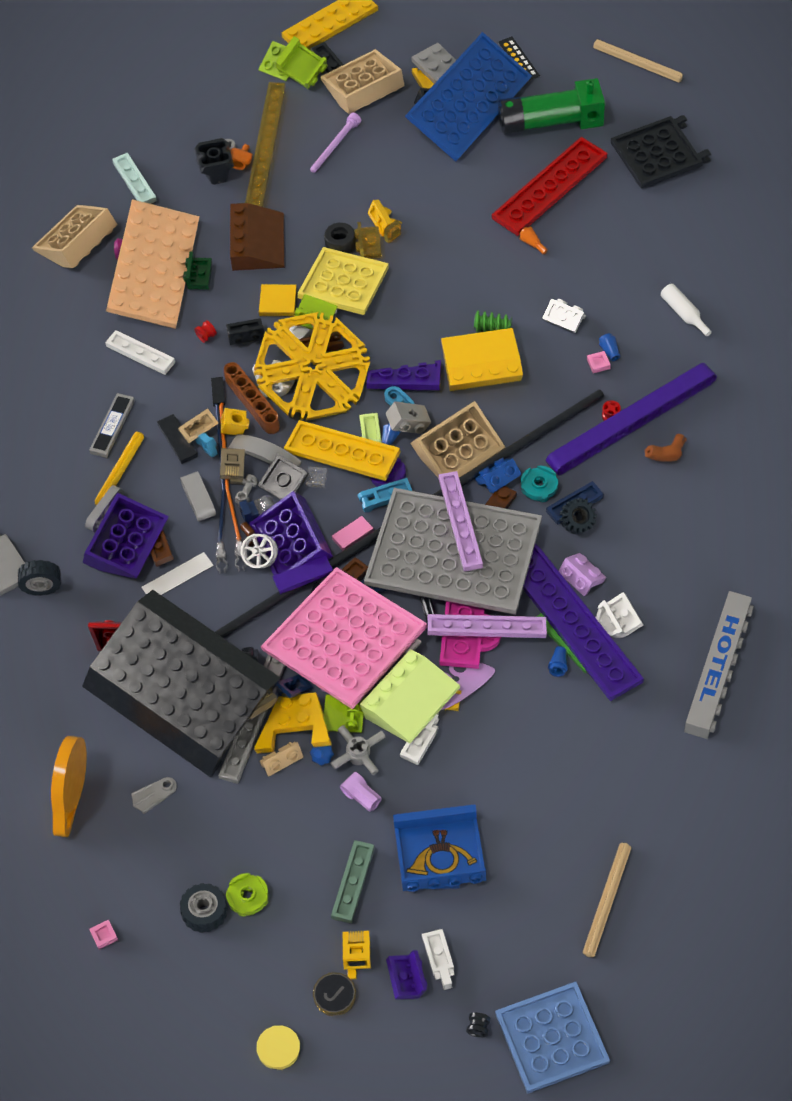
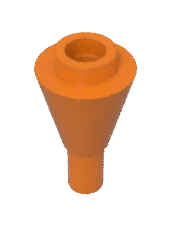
(529, 236)

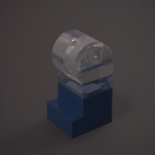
(255, 508)

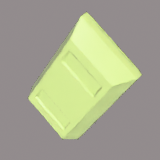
(370, 427)

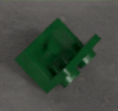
(197, 272)

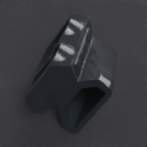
(214, 160)

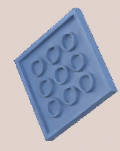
(552, 1037)

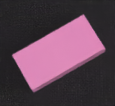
(352, 533)

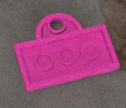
(465, 650)

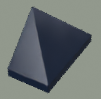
(293, 686)

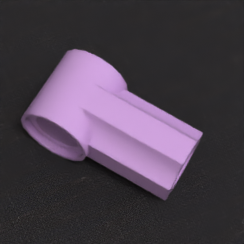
(357, 788)

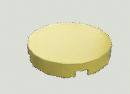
(278, 1047)

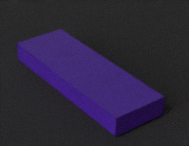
(302, 574)

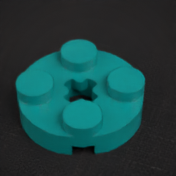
(536, 492)

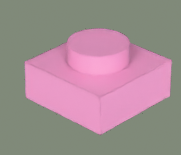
(598, 362)
(103, 934)

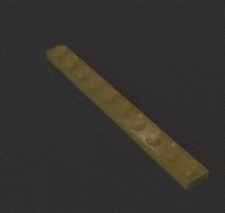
(265, 144)

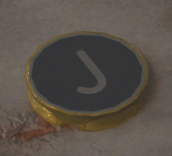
(334, 994)

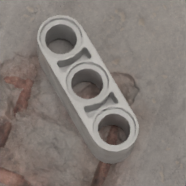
(198, 496)

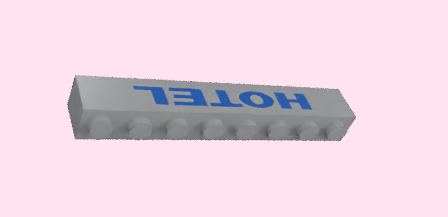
(718, 664)

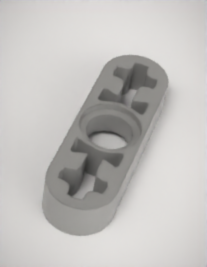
(97, 515)

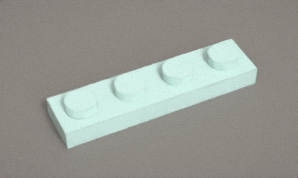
(134, 179)

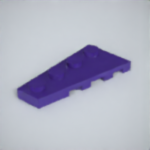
(407, 378)

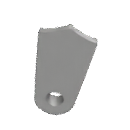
(153, 794)

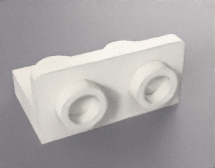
(563, 315)

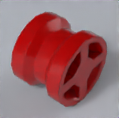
(205, 331)
(612, 407)

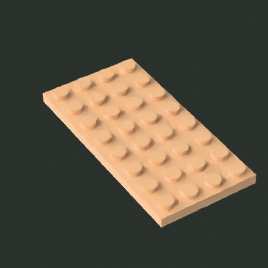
(152, 264)

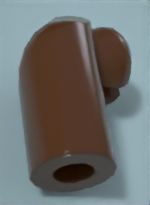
(248, 530)

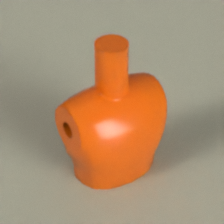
(241, 157)

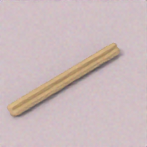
(638, 60)
(606, 900)

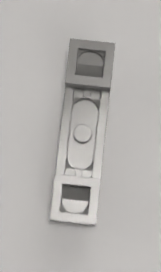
(261, 449)

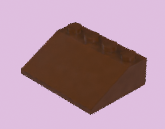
(256, 237)

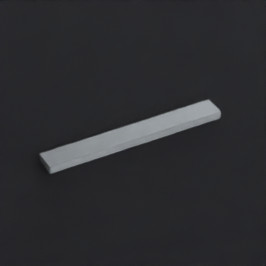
(245, 740)

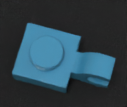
(208, 444)

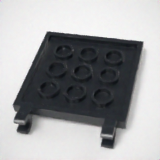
(658, 151)

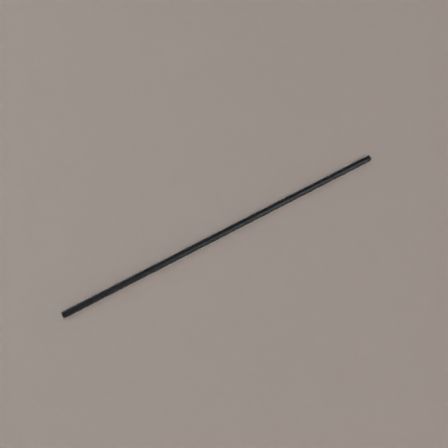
(464, 479)

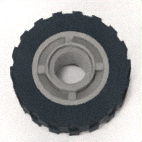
(39, 577)
(200, 896)

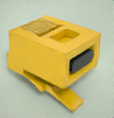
(356, 952)

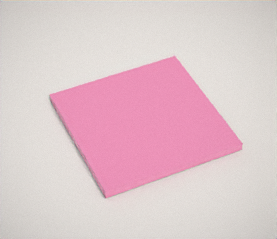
(344, 637)

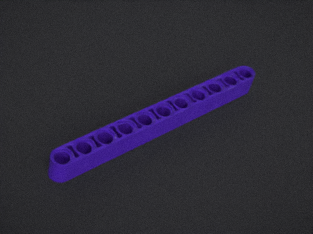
(630, 419)

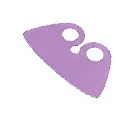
(469, 681)

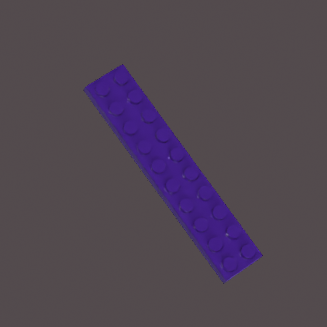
(579, 628)

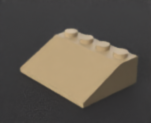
(363, 81)
(76, 235)
(458, 442)

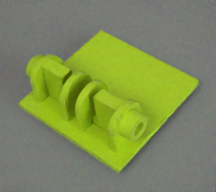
(268, 64)
(311, 305)
(339, 714)

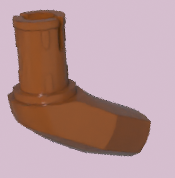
(667, 453)

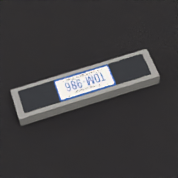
(112, 425)

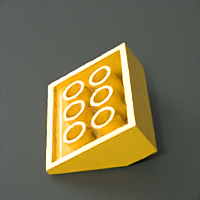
(481, 359)

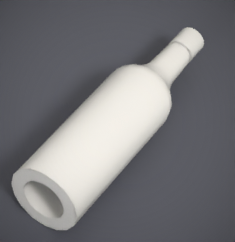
(684, 307)

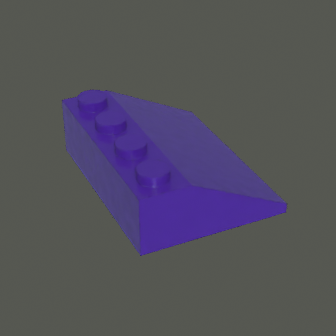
(294, 531)
(124, 537)

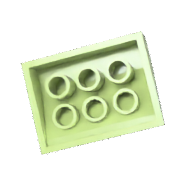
(409, 696)

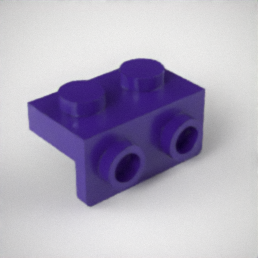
(407, 976)

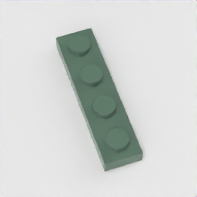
(352, 881)

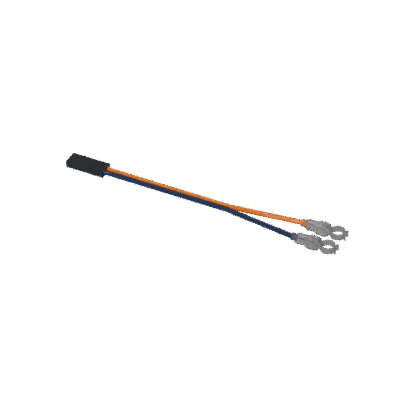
(218, 401)

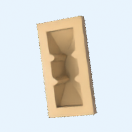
(199, 424)

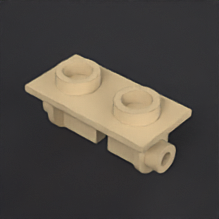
(286, 756)

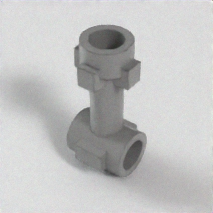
(249, 482)

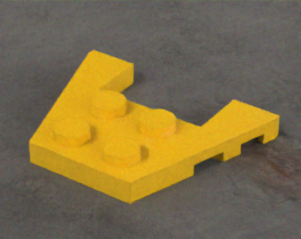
(294, 715)

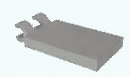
(9, 564)

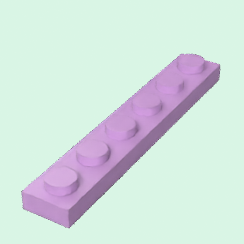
(460, 521)
(486, 626)

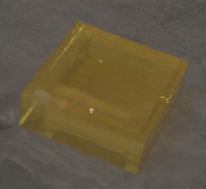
(392, 231)

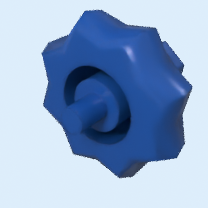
(322, 755)

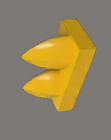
(380, 216)

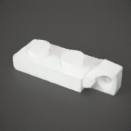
(417, 748)
(439, 957)

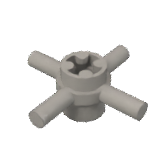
(352, 752)

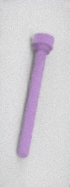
(353, 120)

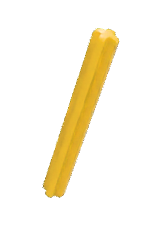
(121, 465)

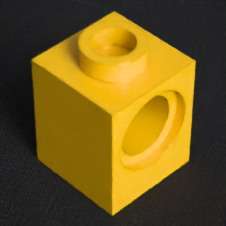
(234, 421)

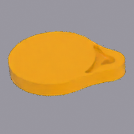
(67, 783)

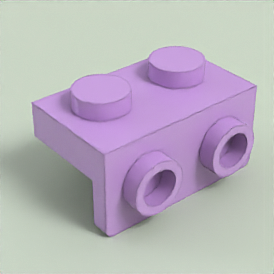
(581, 573)

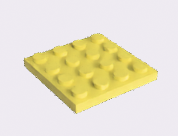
(344, 280)

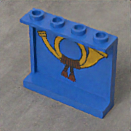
(439, 848)

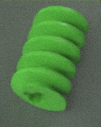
(491, 323)

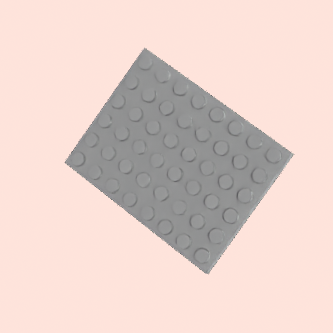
(421, 557)

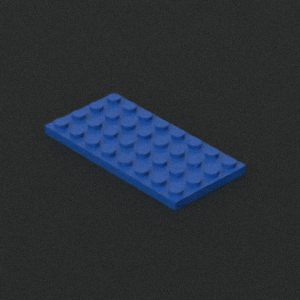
(468, 96)

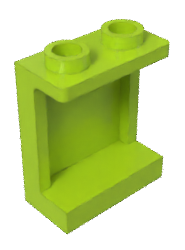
(301, 63)

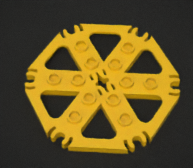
(315, 353)

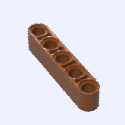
(251, 398)

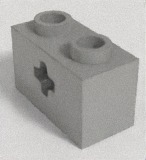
(408, 417)

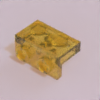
(368, 242)

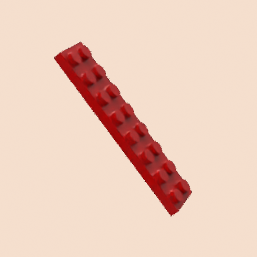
(549, 186)

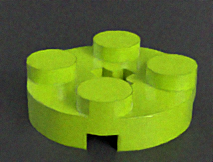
(251, 905)

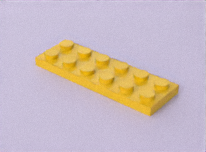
(329, 21)
(342, 450)

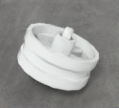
(259, 551)

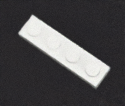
(140, 352)

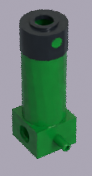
(580, 105)

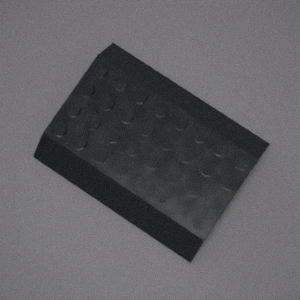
(179, 681)

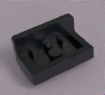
(245, 331)

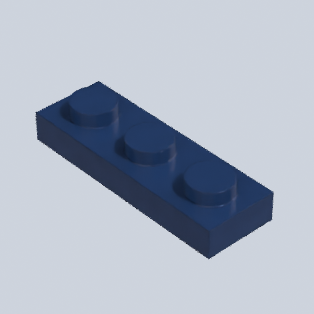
(589, 492)

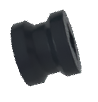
(478, 1024)

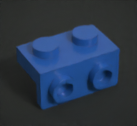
(499, 475)

